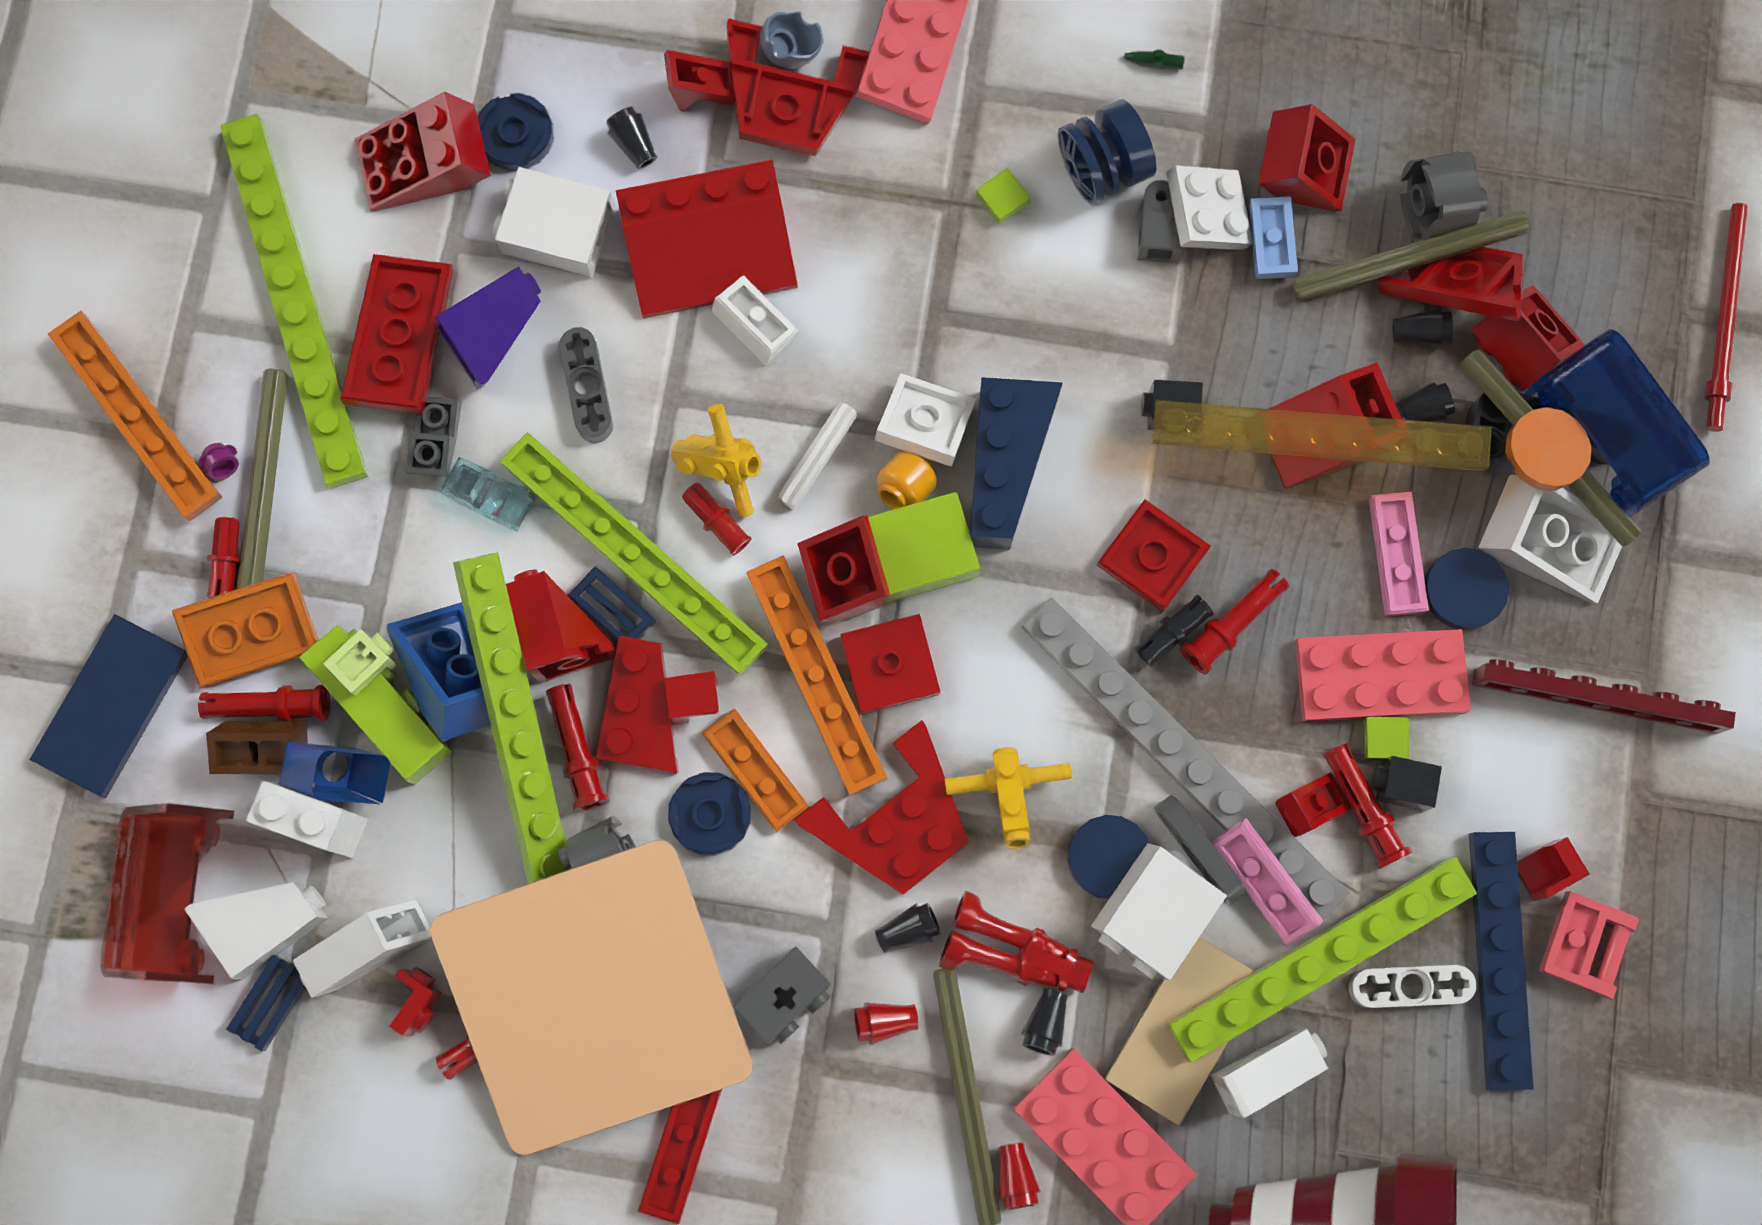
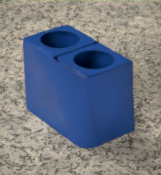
(365, 773)

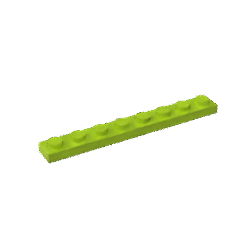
(634, 554)
(511, 714)
(1321, 959)

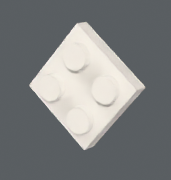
(1209, 208)
(925, 419)

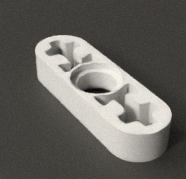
(1441, 973)

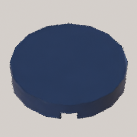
(515, 131)
(1466, 588)
(709, 814)
(1104, 853)

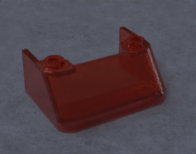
(152, 887)

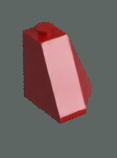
(552, 629)

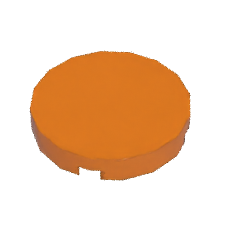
(1548, 449)

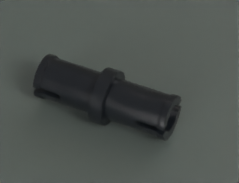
(1174, 630)

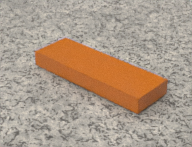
(755, 770)

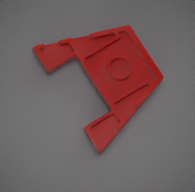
(783, 105)
(909, 832)

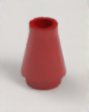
(883, 1021)
(1016, 1178)

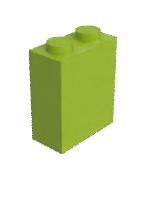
(924, 546)

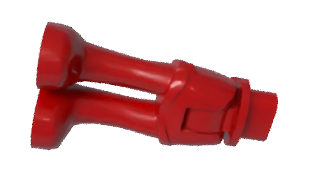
(1039, 959)

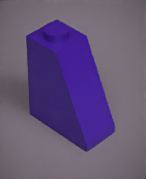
(488, 323)

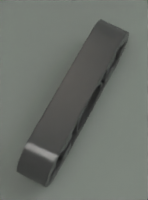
(570, 360)
(1199, 848)

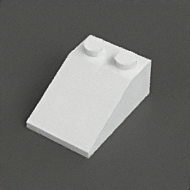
(1551, 539)

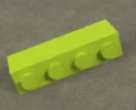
(382, 712)

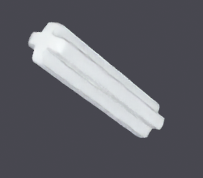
(817, 455)

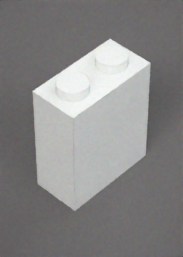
(554, 221)
(307, 819)
(1157, 912)

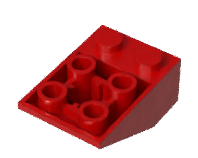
(423, 153)
(1351, 394)

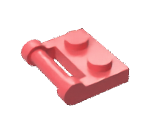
(1576, 941)

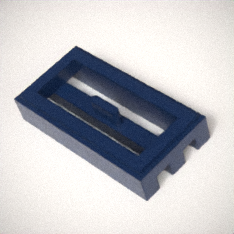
(585, 585)
(248, 1034)

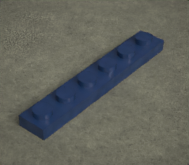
(1500, 961)

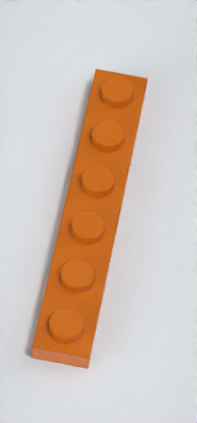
(135, 415)
(817, 676)

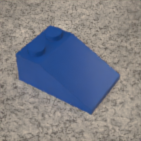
(442, 670)

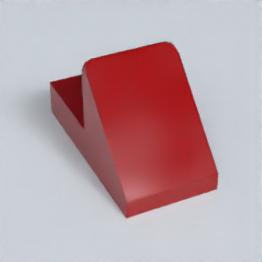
(697, 78)
(1312, 805)

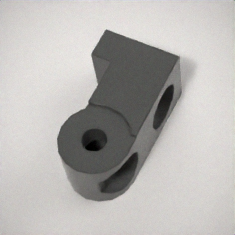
(1155, 225)

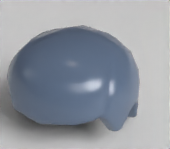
(790, 40)

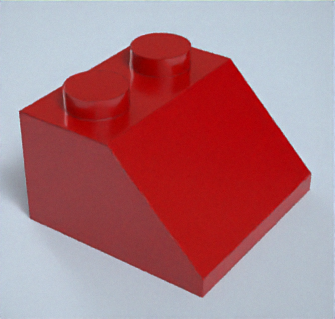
(1307, 158)
(1528, 345)
(844, 571)

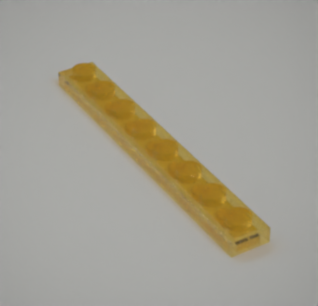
(1322, 435)

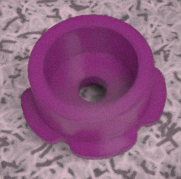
(219, 461)

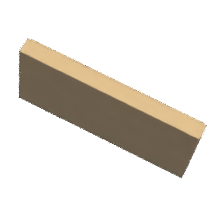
(1150, 1061)

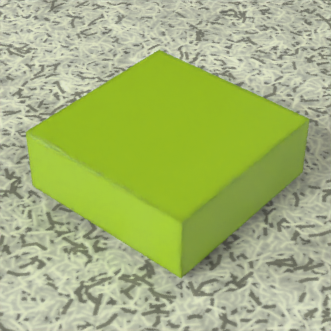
(1003, 196)
(1386, 737)

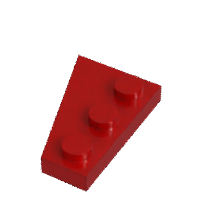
(636, 710)

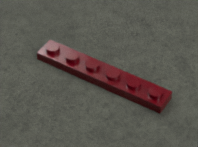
(1619, 699)

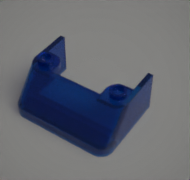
(1626, 419)

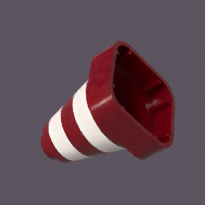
(1408, 1193)

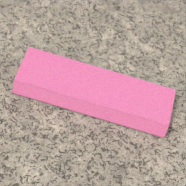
(1398, 554)
(1267, 882)

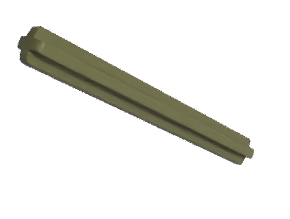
(1411, 255)
(262, 477)
(1586, 487)
(967, 1097)

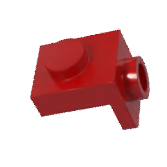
(417, 1011)

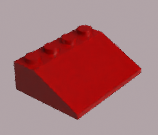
(703, 234)

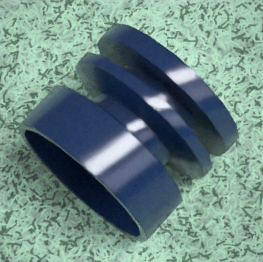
(1107, 151)

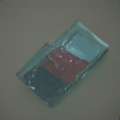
(487, 494)

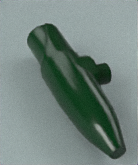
(1156, 59)

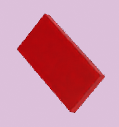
(397, 334)

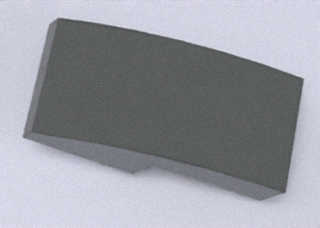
(434, 437)

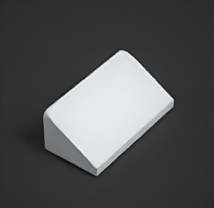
(754, 320)

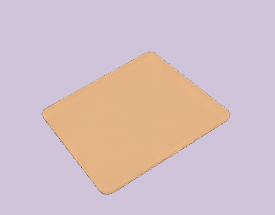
(591, 997)

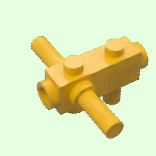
(720, 458)
(1009, 781)

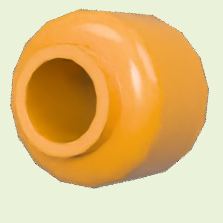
(906, 480)

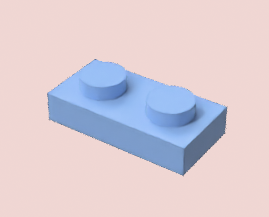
(1273, 237)

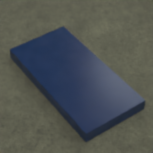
(109, 706)

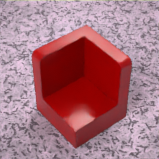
(691, 696)
(1551, 869)

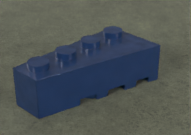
(1009, 441)

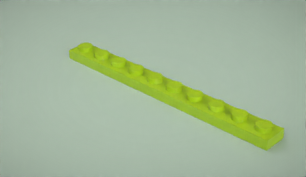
(293, 301)

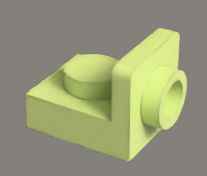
(360, 660)

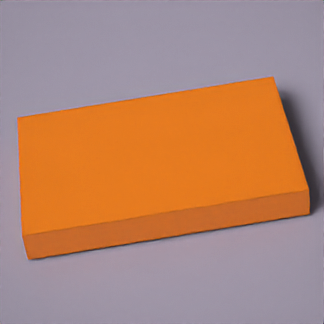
(246, 629)

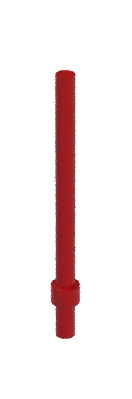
(1719, 387)

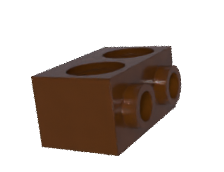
(252, 745)

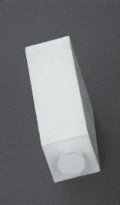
(257, 924)
(362, 947)
(1270, 1072)

